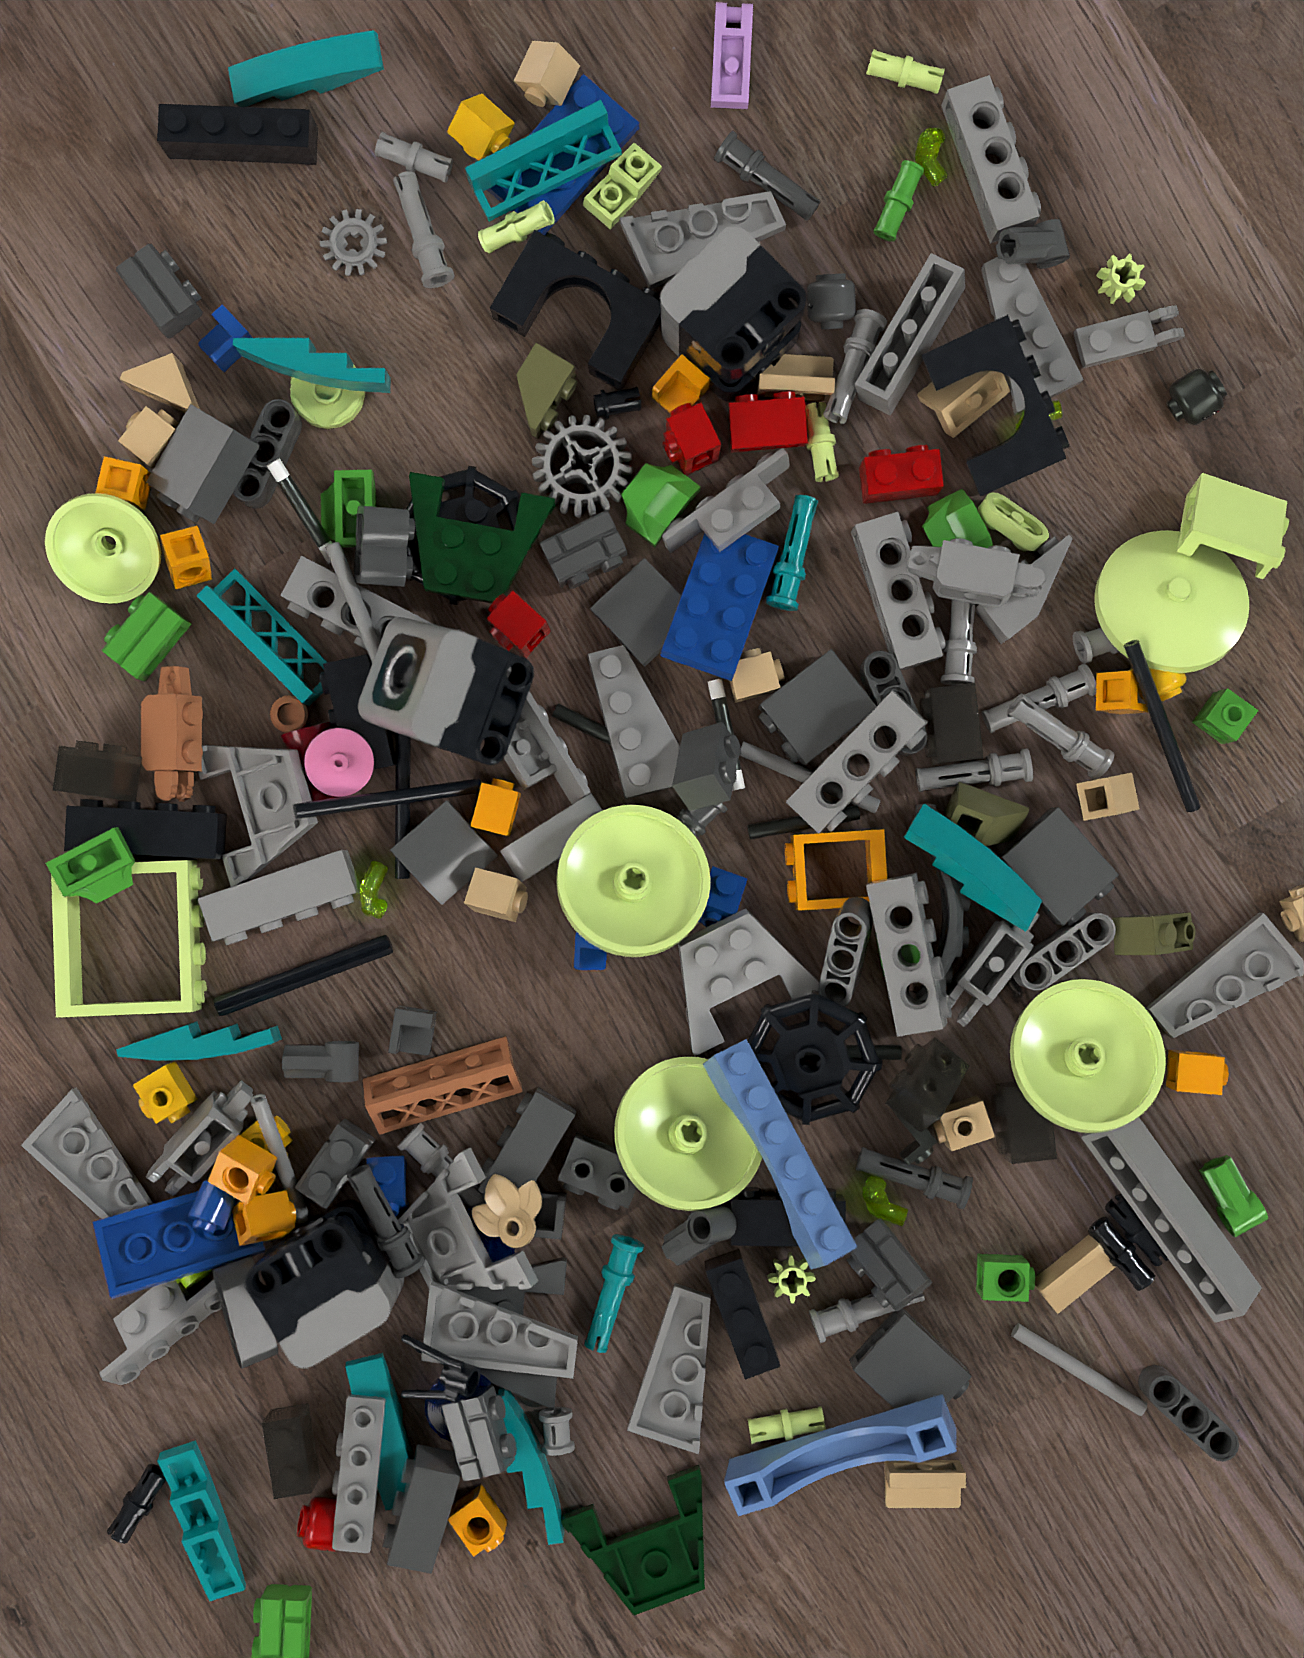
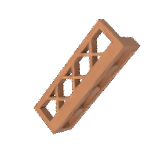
(438, 1080)

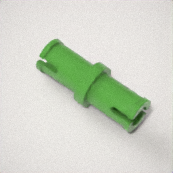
(898, 200)

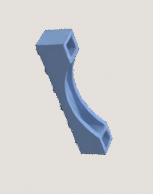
(808, 1205)
(901, 1434)

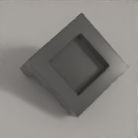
(412, 1030)
(551, 1215)

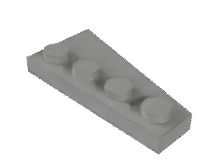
(1015, 294)
(674, 1380)

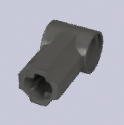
(1037, 244)
(333, 1061)
(699, 1233)

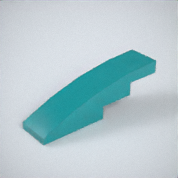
(305, 67)
(299, 360)
(981, 871)
(190, 1044)
(372, 1378)
(529, 1459)
(203, 1521)

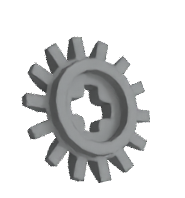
(353, 227)

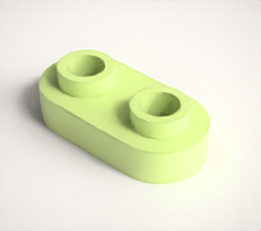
(1013, 522)

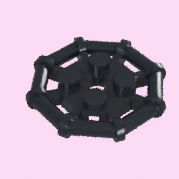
(469, 510)
(822, 1040)

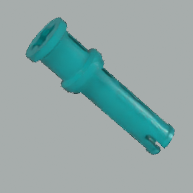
(790, 569)
(617, 1276)

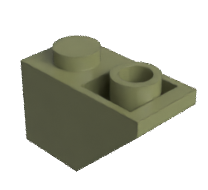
(543, 384)
(985, 815)
(1153, 934)

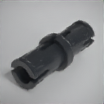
(1135, 1229)
(1121, 1253)
(137, 1504)

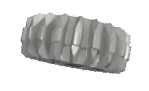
(566, 437)

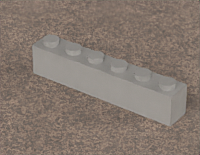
(1175, 1219)

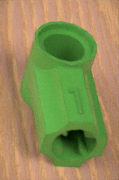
(1237, 1205)

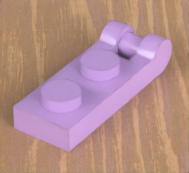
(731, 56)

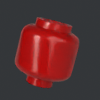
(317, 1523)

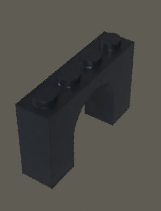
(550, 267)
(1036, 440)

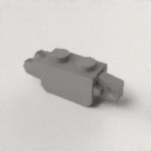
(975, 572)
(990, 966)
(201, 1137)

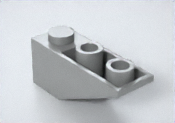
(1020, 611)

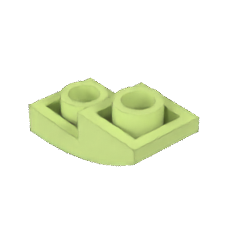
(622, 186)

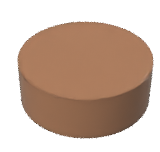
(289, 714)

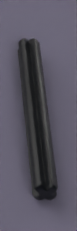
(303, 975)

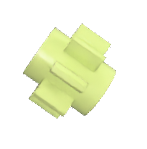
(1131, 280)
(800, 1281)

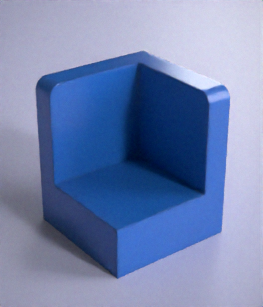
(219, 341)

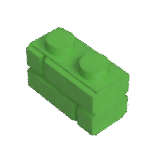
(145, 636)
(283, 1621)

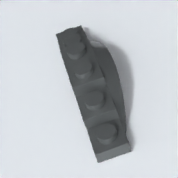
(953, 934)

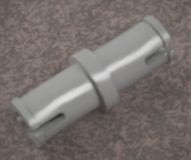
(413, 157)

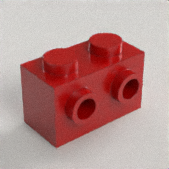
(767, 423)
(691, 438)
(901, 474)
(516, 624)

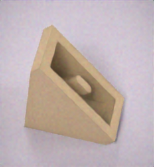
(162, 381)

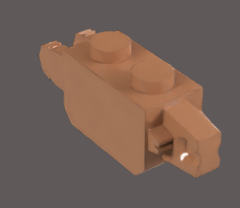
(172, 734)

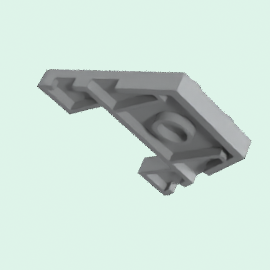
(267, 788)
(727, 962)
(449, 1239)

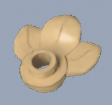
(505, 1206)

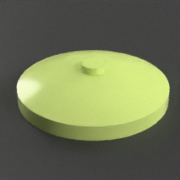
(1175, 604)
(633, 880)
(1087, 1056)
(682, 1138)

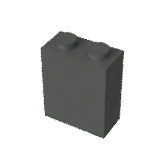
(201, 466)
(815, 708)
(1059, 866)
(909, 1363)

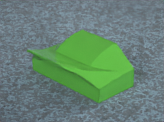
(656, 500)
(341, 503)
(956, 518)
(95, 868)

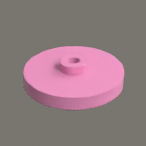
(339, 762)

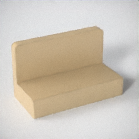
(803, 374)
(965, 400)
(1073, 1273)
(924, 1484)

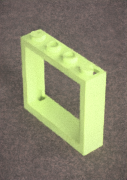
(191, 952)

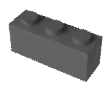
(531, 1141)
(422, 1509)

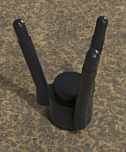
(456, 1375)

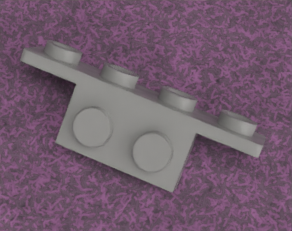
(733, 510)
(539, 752)
(156, 1324)
(358, 1474)

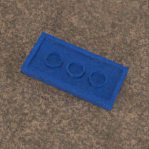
(579, 96)
(719, 605)
(162, 1246)

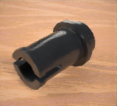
(614, 402)

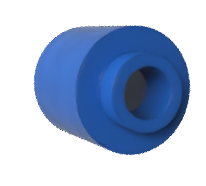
(211, 1208)

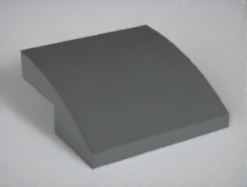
(639, 611)
(443, 852)

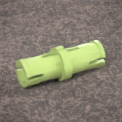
(905, 71)
(516, 227)
(820, 442)
(786, 1424)

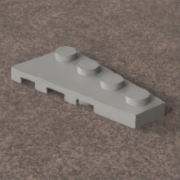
(671, 239)
(636, 728)
(1239, 969)
(85, 1158)
(495, 1336)

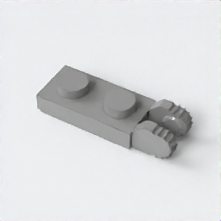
(1124, 336)

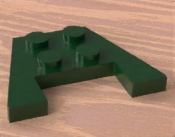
(470, 557)
(653, 1561)

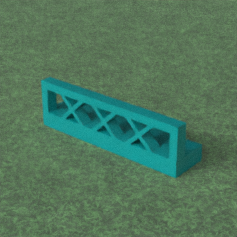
(540, 147)
(254, 640)

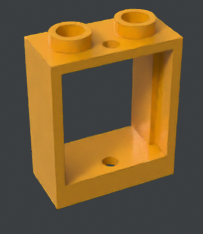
(795, 856)

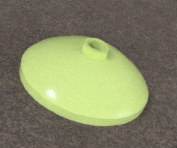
(92, 565)

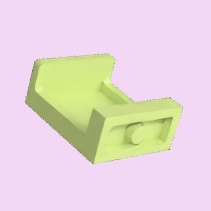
(1234, 522)

